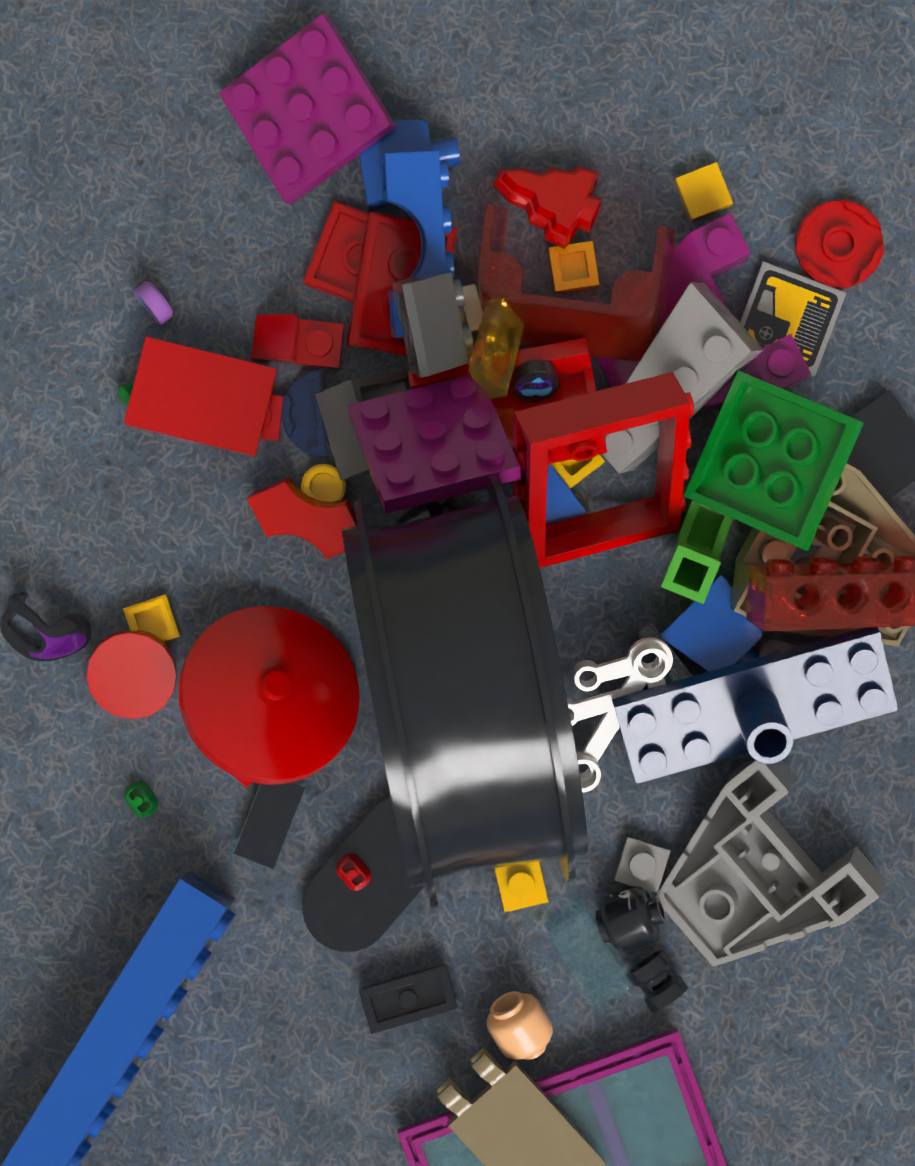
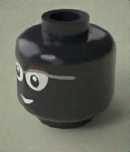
(630, 919)

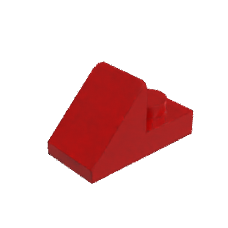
(297, 341)

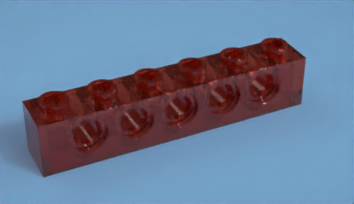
(774, 586)

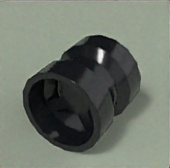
(657, 981)

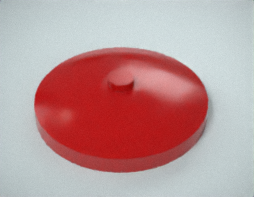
(269, 695)

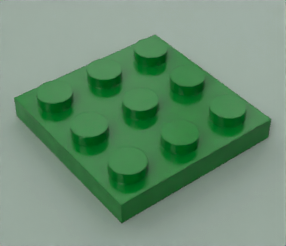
(773, 460)

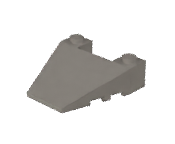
(751, 882)

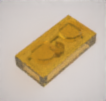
(496, 348)

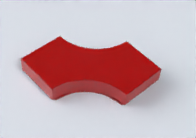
(289, 511)

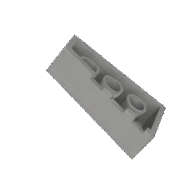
(704, 352)

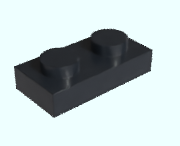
(408, 998)

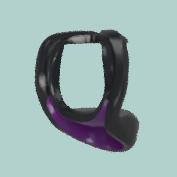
(58, 640)

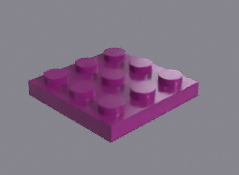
(307, 109)
(432, 443)

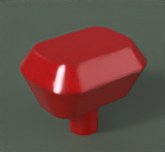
(353, 872)

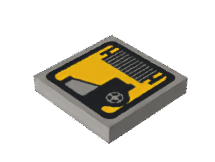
(793, 305)

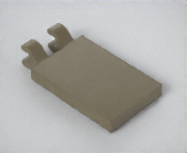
(514, 1120)

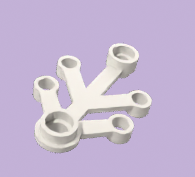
(638, 675)

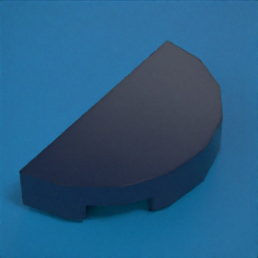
(302, 414)

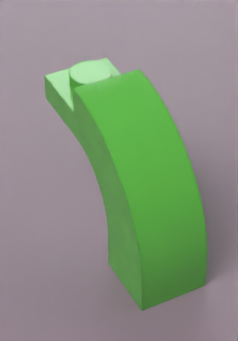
(696, 552)

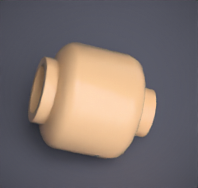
(519, 1026)

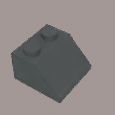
(433, 323)
(335, 416)

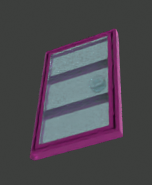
(628, 1103)

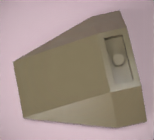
(852, 526)

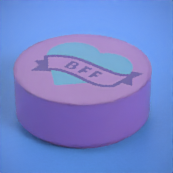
(153, 302)

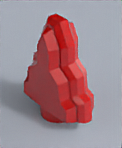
(553, 200)

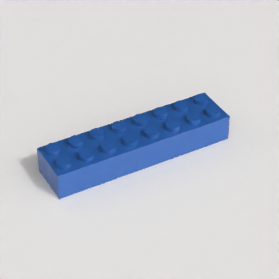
(125, 1026)

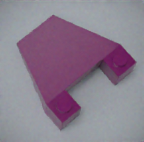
(700, 259)

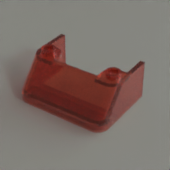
(611, 331)

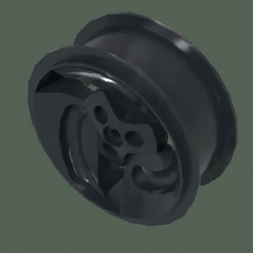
(467, 690)

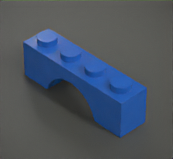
(415, 185)

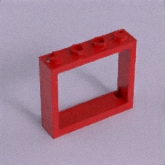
(593, 416)

